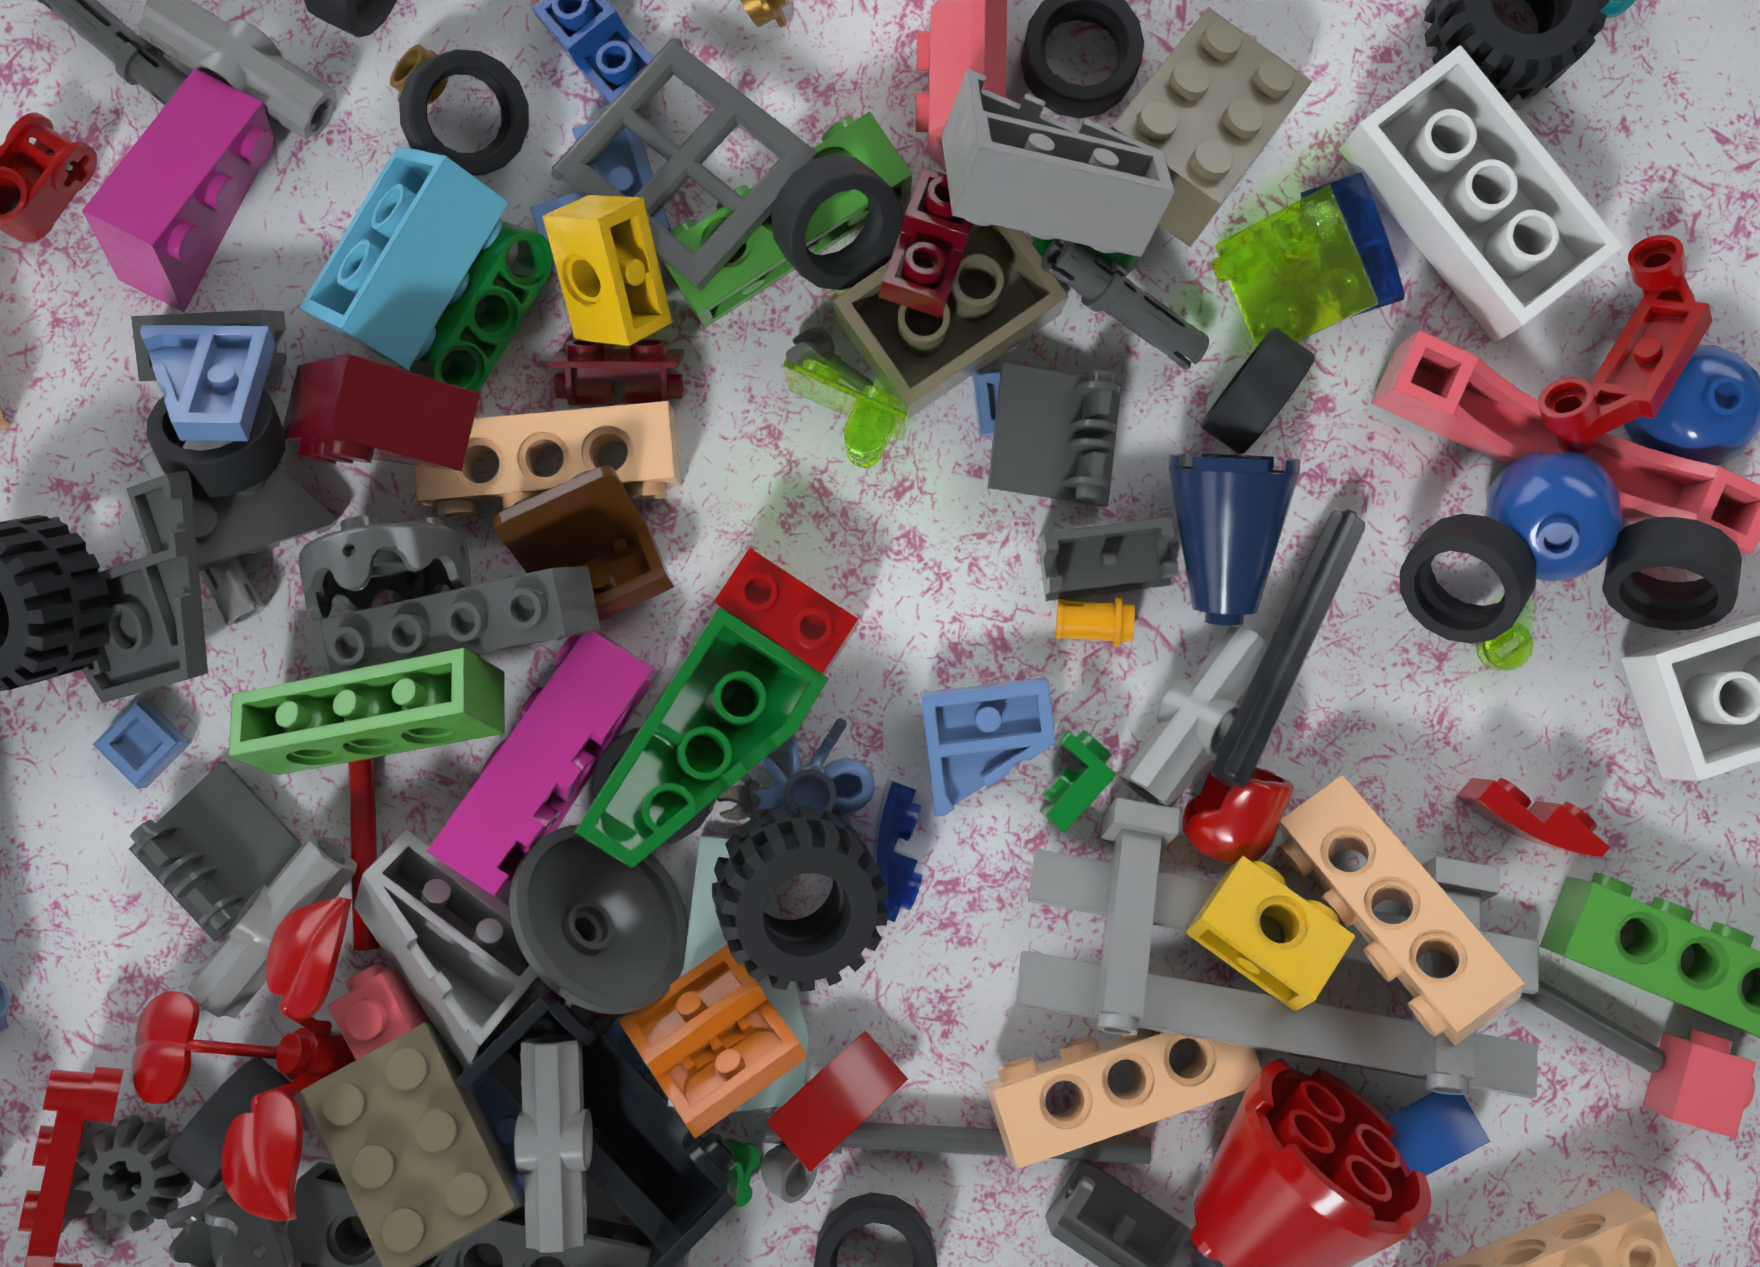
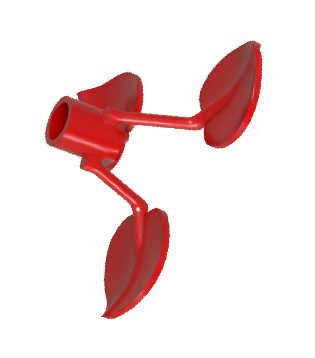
(265, 1145)

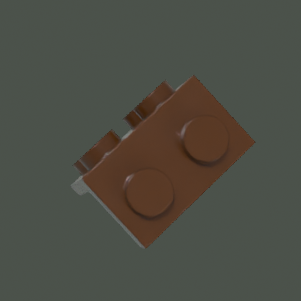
(589, 525)

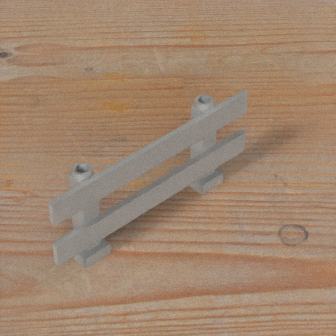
(1128, 997)

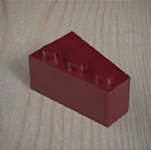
(372, 411)

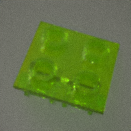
(1296, 269)
(871, 414)

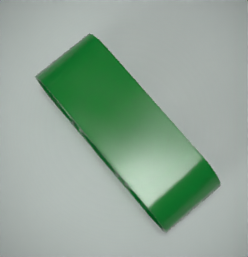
(508, 297)

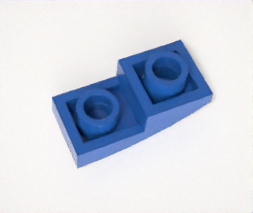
(595, 42)
(1436, 1131)

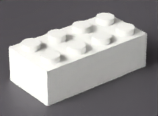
(1479, 195)
(1701, 700)

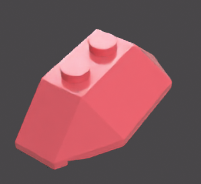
(959, 38)

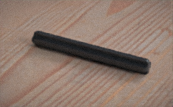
(1287, 650)

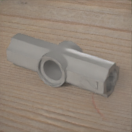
(241, 58)
(1195, 719)
(239, 963)
(553, 1142)

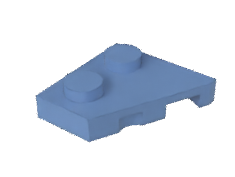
(210, 377)
(983, 733)

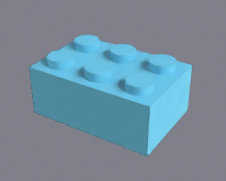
(406, 255)

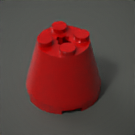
(1306, 1178)

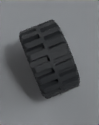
(1513, 59)
(48, 602)
(814, 944)

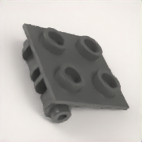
(1055, 434)
(215, 849)

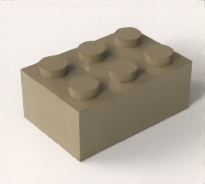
(1211, 116)
(991, 308)
(413, 1148)

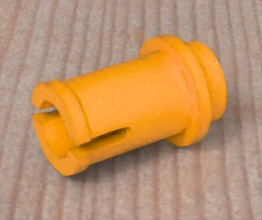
(1095, 621)

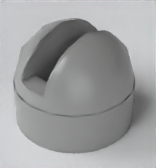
(786, 1174)

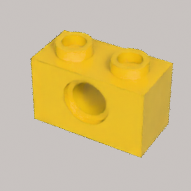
(608, 269)
(1232, 931)

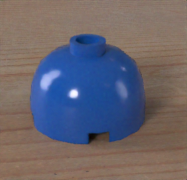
(1708, 412)
(1560, 509)

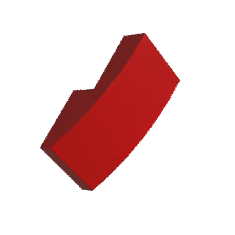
(1544, 823)
(837, 1101)

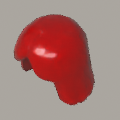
(1237, 821)

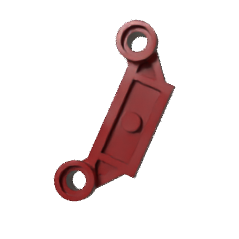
(1642, 360)
(76, 1099)

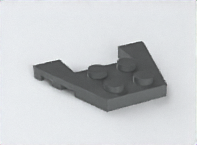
(154, 600)

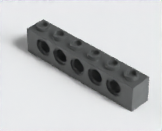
(326, 1238)

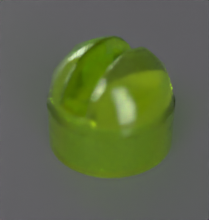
(1513, 659)

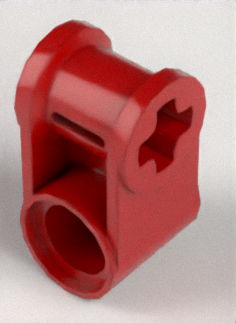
(38, 178)

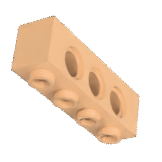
(580, 433)
(1343, 820)
(1097, 1113)
(1599, 1233)

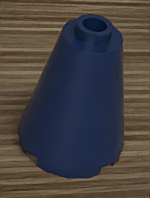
(1230, 528)

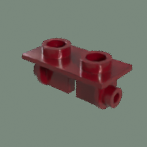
(593, 370)

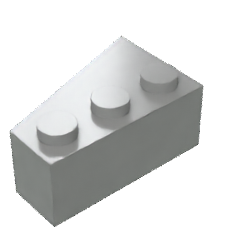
(1048, 177)
(446, 944)

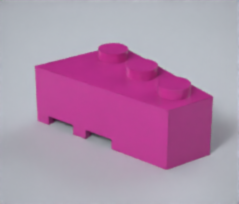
(181, 188)

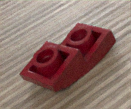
(927, 248)

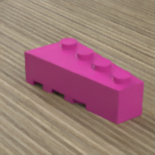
(544, 761)

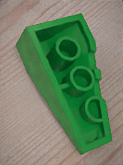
(709, 727)

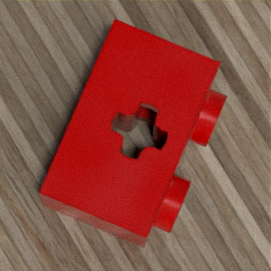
(787, 611)

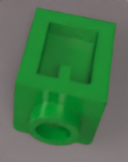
(1072, 792)

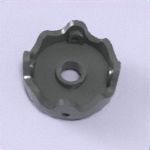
(381, 557)
(225, 1235)

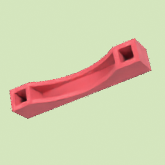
(1483, 411)

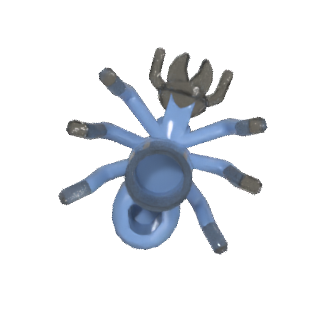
(839, 785)

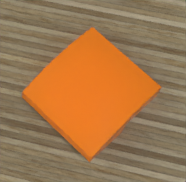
(713, 1041)

